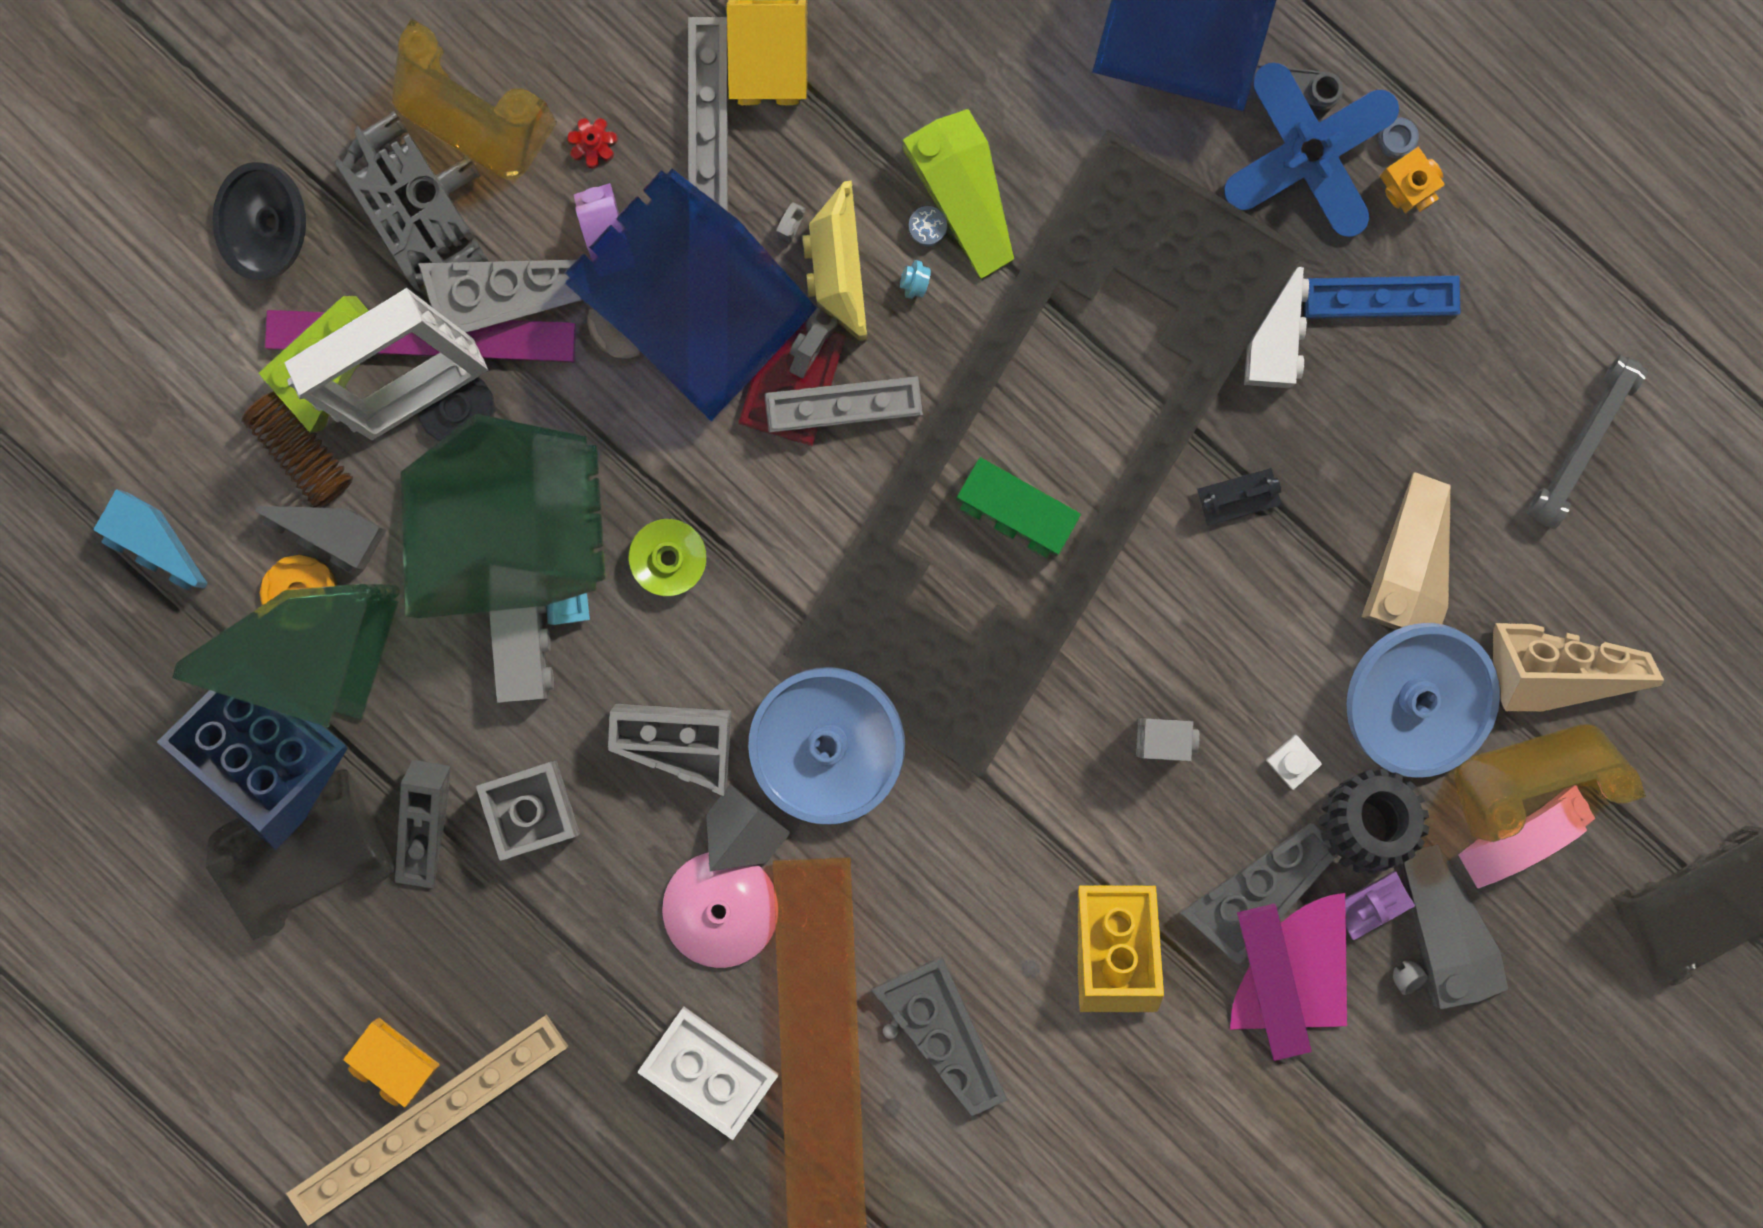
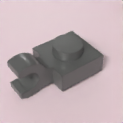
(808, 347)

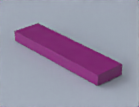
(1274, 982)

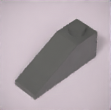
(421, 822)

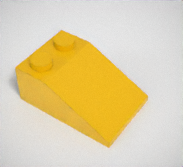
(1119, 949)

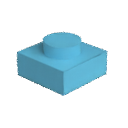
(568, 610)

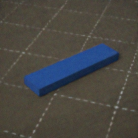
(1383, 297)

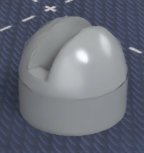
(1409, 978)

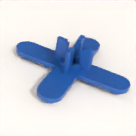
(1297, 125)

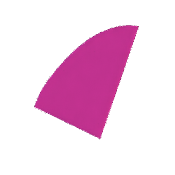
(1318, 962)

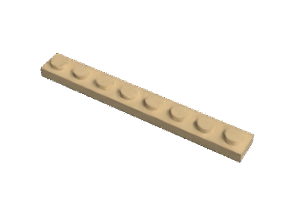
(427, 1120)

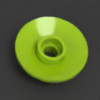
(647, 554)

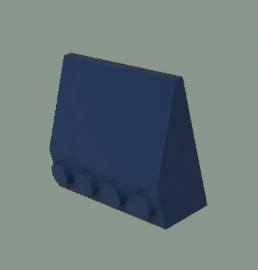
(255, 761)

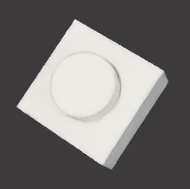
(1293, 762)

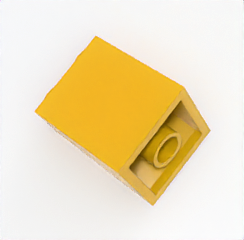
(767, 50)

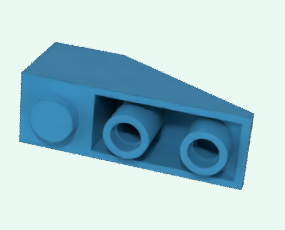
(146, 532)

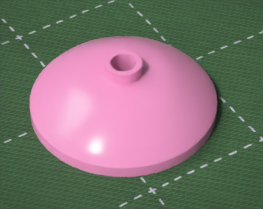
(712, 941)

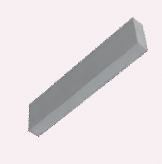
(843, 404)

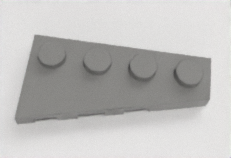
(495, 291)

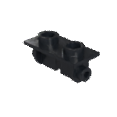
(1240, 496)

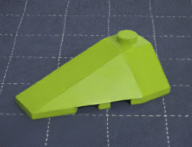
(961, 179)

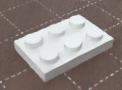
(708, 1073)

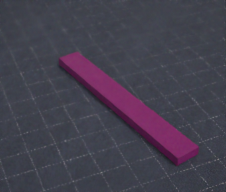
(499, 341)

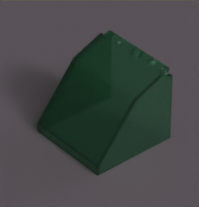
(500, 520)
(301, 652)

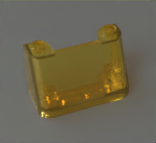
(496, 137)
(1499, 780)

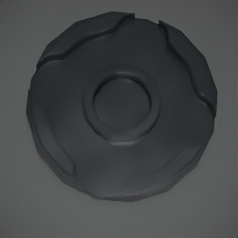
(457, 408)

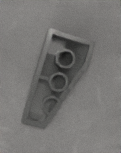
(1451, 936)

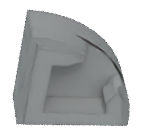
(790, 222)

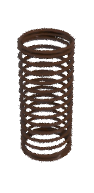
(325, 492)

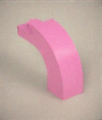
(1543, 834)

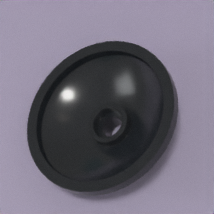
(259, 221)

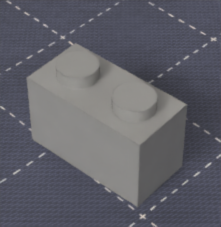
(1166, 739)

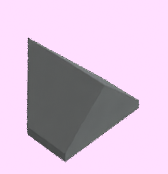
(741, 832)

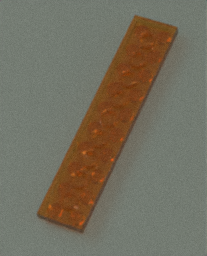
(819, 1043)

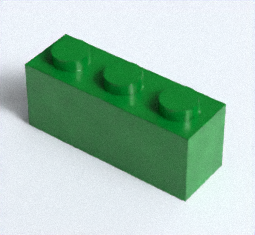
(1017, 508)

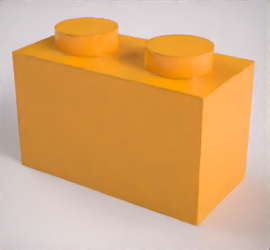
(390, 1063)

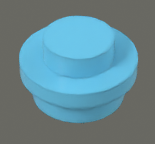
(915, 279)

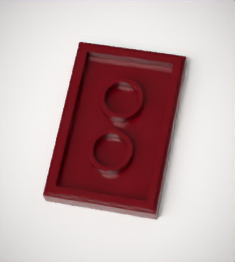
(776, 378)

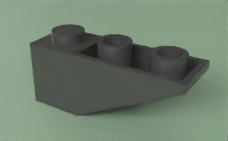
(336, 530)

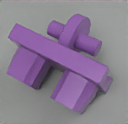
(1376, 905)

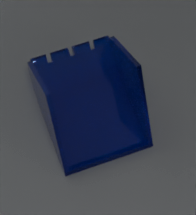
(1186, 46)
(690, 292)

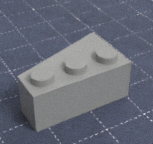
(674, 740)

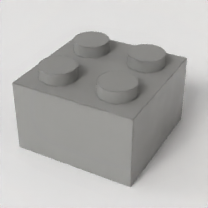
(528, 810)

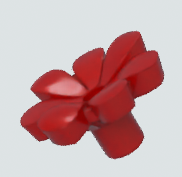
(592, 149)

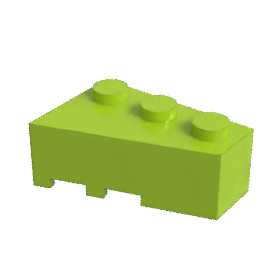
(276, 372)

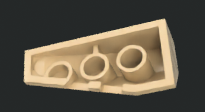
(1415, 564)
(1556, 672)

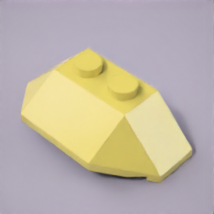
(836, 262)

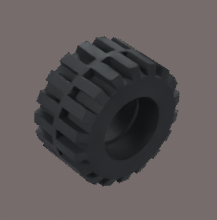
(1397, 805)

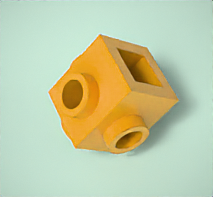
(1413, 181)

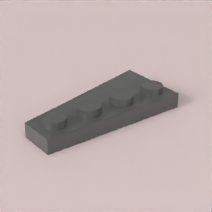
(1273, 878)

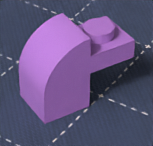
(595, 212)

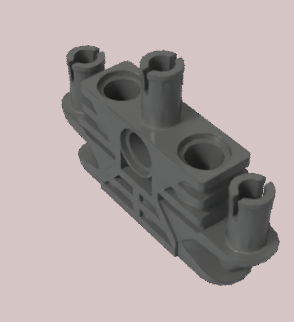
(413, 173)

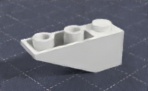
(1273, 350)

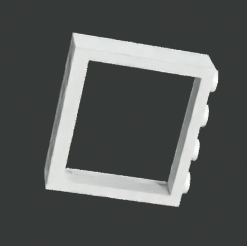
(369, 334)

